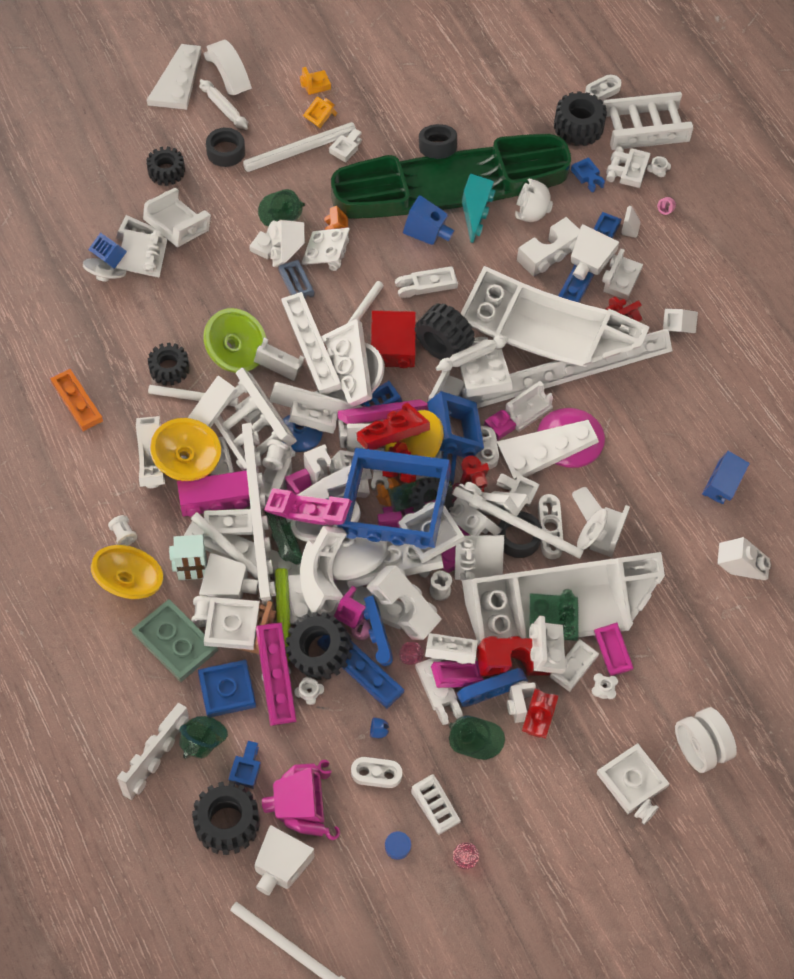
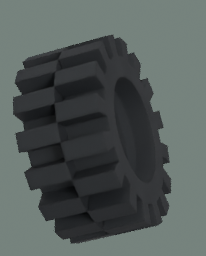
(165, 174)
(168, 374)
(422, 487)

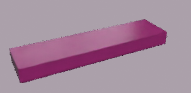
(376, 412)
(276, 674)

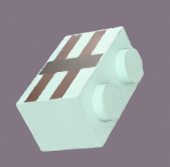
(188, 557)

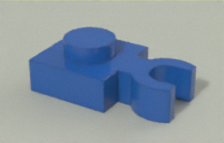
(588, 172)

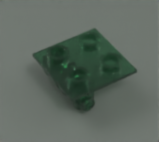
(557, 610)

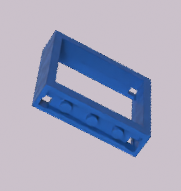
(403, 464)

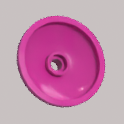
(572, 415)

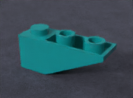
(474, 201)

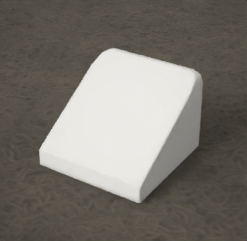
(631, 223)

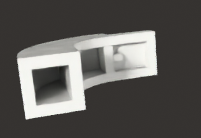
(229, 66)
(149, 473)
(316, 571)

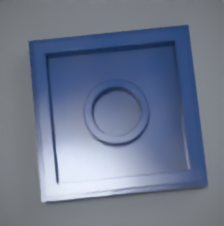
(226, 688)

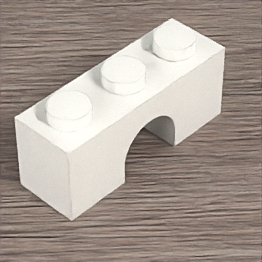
(538, 256)
(419, 615)

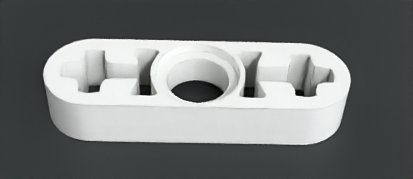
(555, 518)

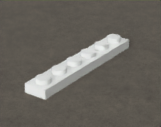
(311, 344)

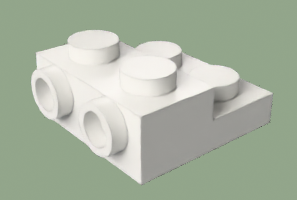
(448, 533)

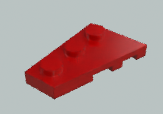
(396, 427)

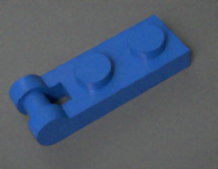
(378, 632)

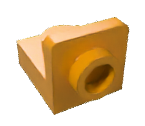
(314, 82)
(320, 111)

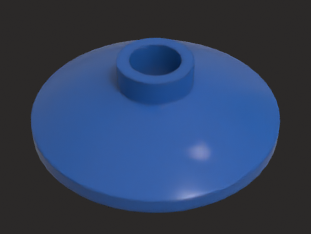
(306, 438)

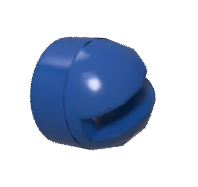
(378, 728)

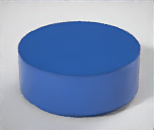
(397, 845)

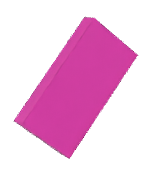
(613, 649)
(455, 674)

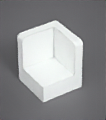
(680, 320)

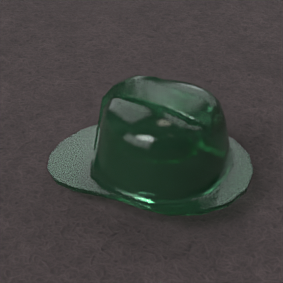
(280, 206)
(201, 736)
(476, 737)

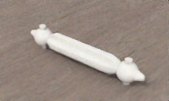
(223, 104)
(472, 353)

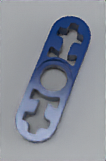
(490, 687)

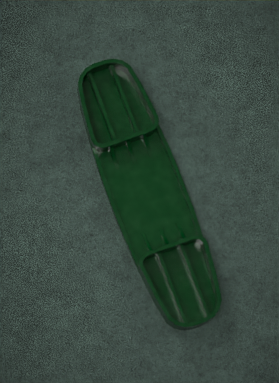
(391, 186)

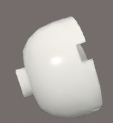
(533, 201)

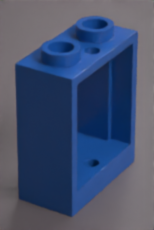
(448, 405)

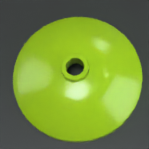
(241, 332)

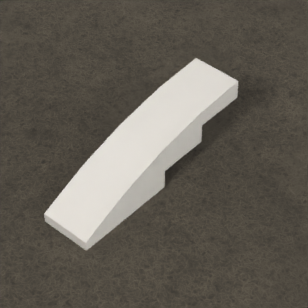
(332, 485)

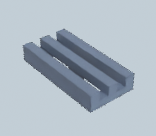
(309, 290)

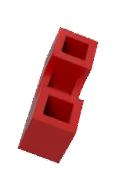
(495, 655)

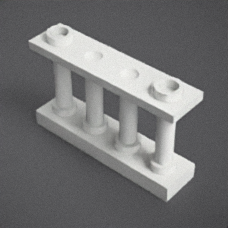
(649, 135)
(269, 417)

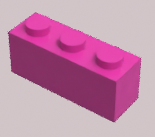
(214, 493)

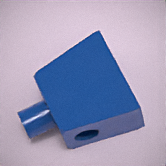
(427, 222)

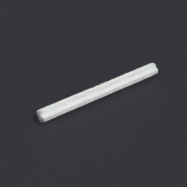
(297, 147)

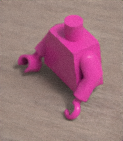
(299, 799)

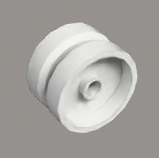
(705, 739)

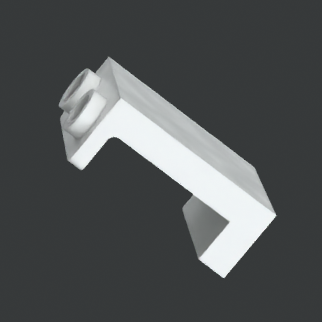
(174, 218)

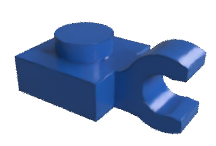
(245, 768)

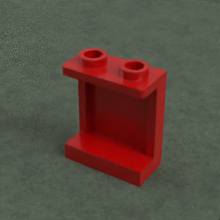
(394, 337)

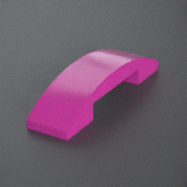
(308, 509)

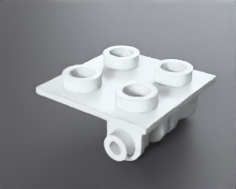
(327, 247)
(143, 253)
(479, 557)

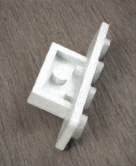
(309, 407)

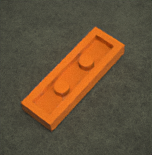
(76, 399)

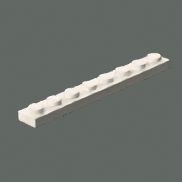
(259, 522)

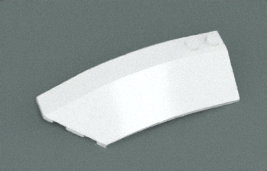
(548, 322)
(605, 590)

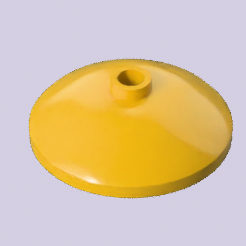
(188, 439)
(428, 442)
(126, 572)

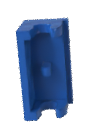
(726, 477)

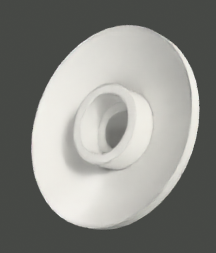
(102, 269)
(593, 530)

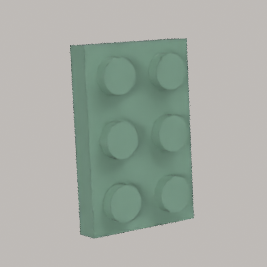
(174, 640)

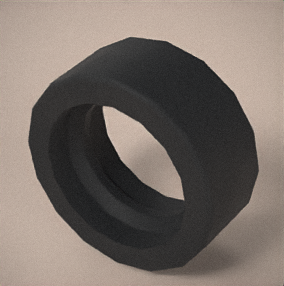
(438, 149)
(225, 159)
(520, 550)

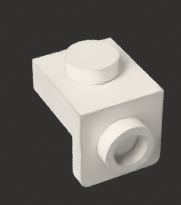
(516, 703)

